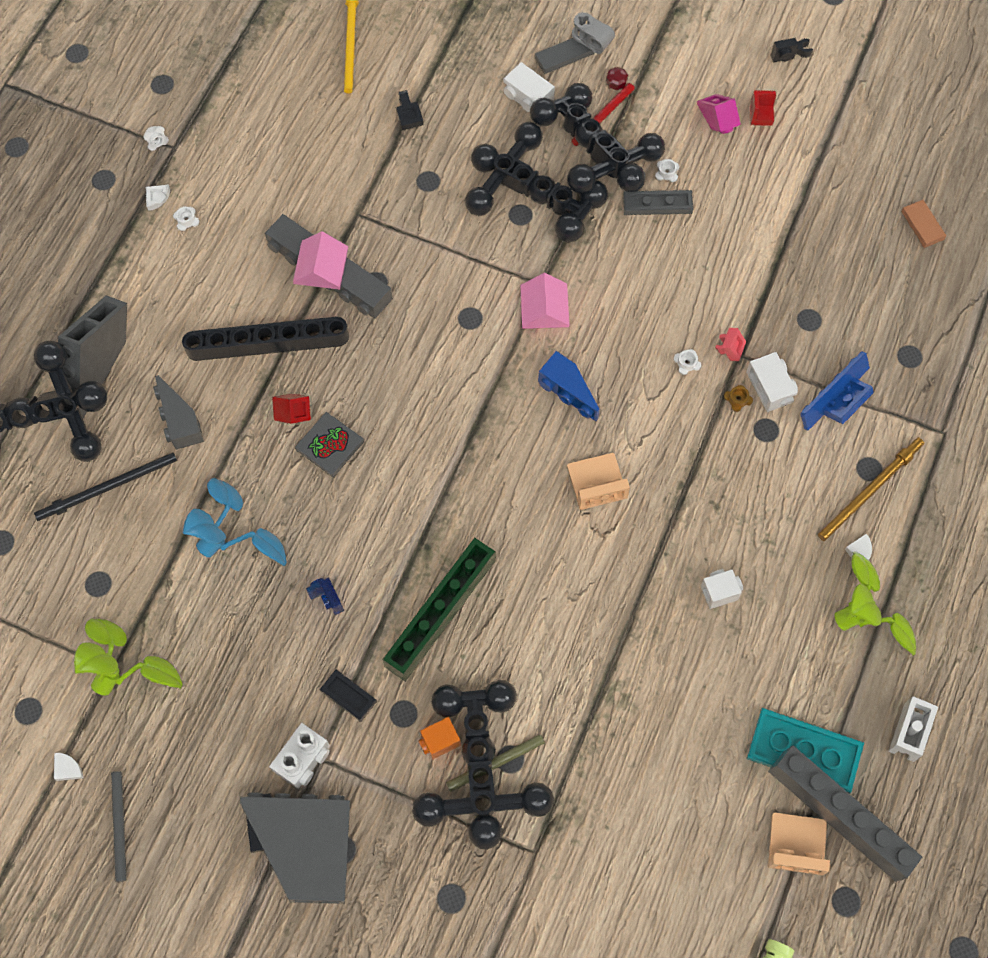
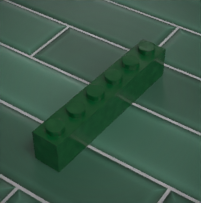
(439, 609)

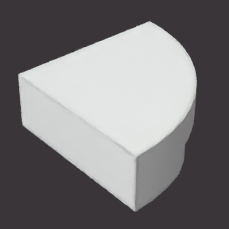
(156, 196)
(862, 546)
(66, 768)

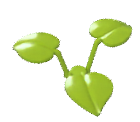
(863, 609)
(93, 659)

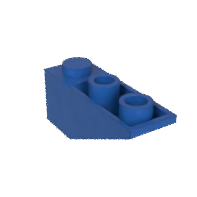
(566, 381)

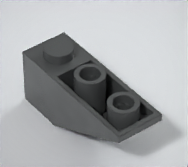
(180, 418)

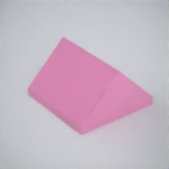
(321, 262)
(544, 303)

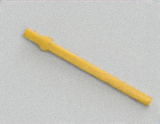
(350, 44)

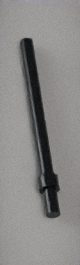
(60, 506)

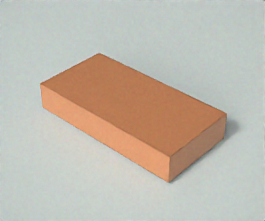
(923, 223)

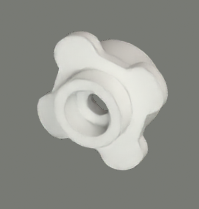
(151, 135)
(667, 165)
(185, 212)
(689, 355)

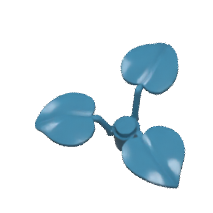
(201, 525)

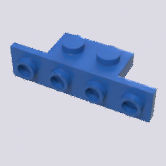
(841, 396)

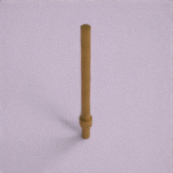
(903, 457)

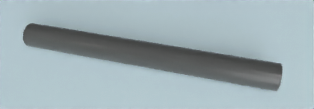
(118, 827)

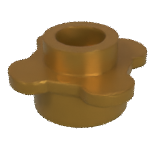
(738, 391)

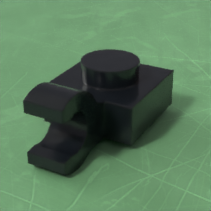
(786, 49)
(408, 113)

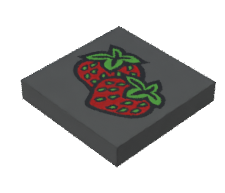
(329, 444)

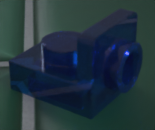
(330, 598)

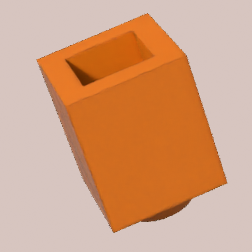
(439, 738)

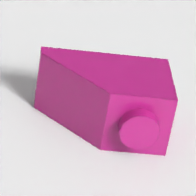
(720, 112)

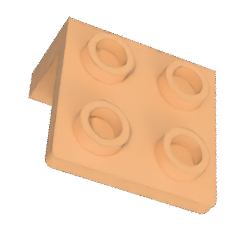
(597, 481)
(798, 844)

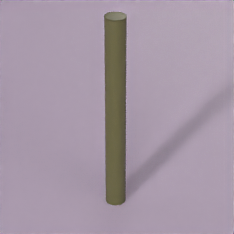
(498, 761)

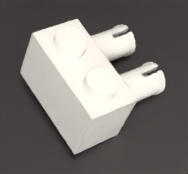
(300, 756)

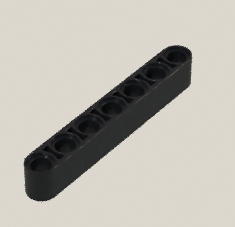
(255, 333)

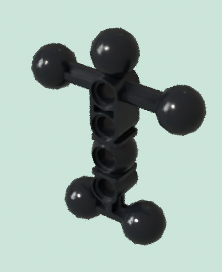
(529, 137)
(604, 149)
(88, 396)
(485, 829)

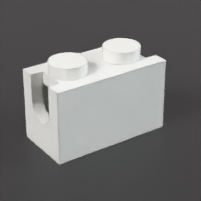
(527, 86)
(772, 381)
(913, 728)

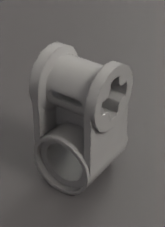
(593, 34)

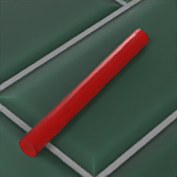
(624, 93)

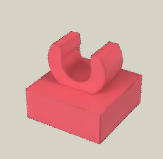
(732, 344)

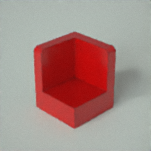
(762, 108)
(291, 408)

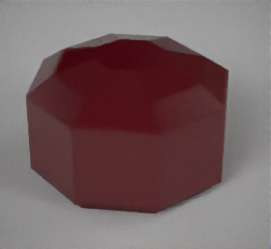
(617, 78)

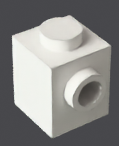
(721, 588)

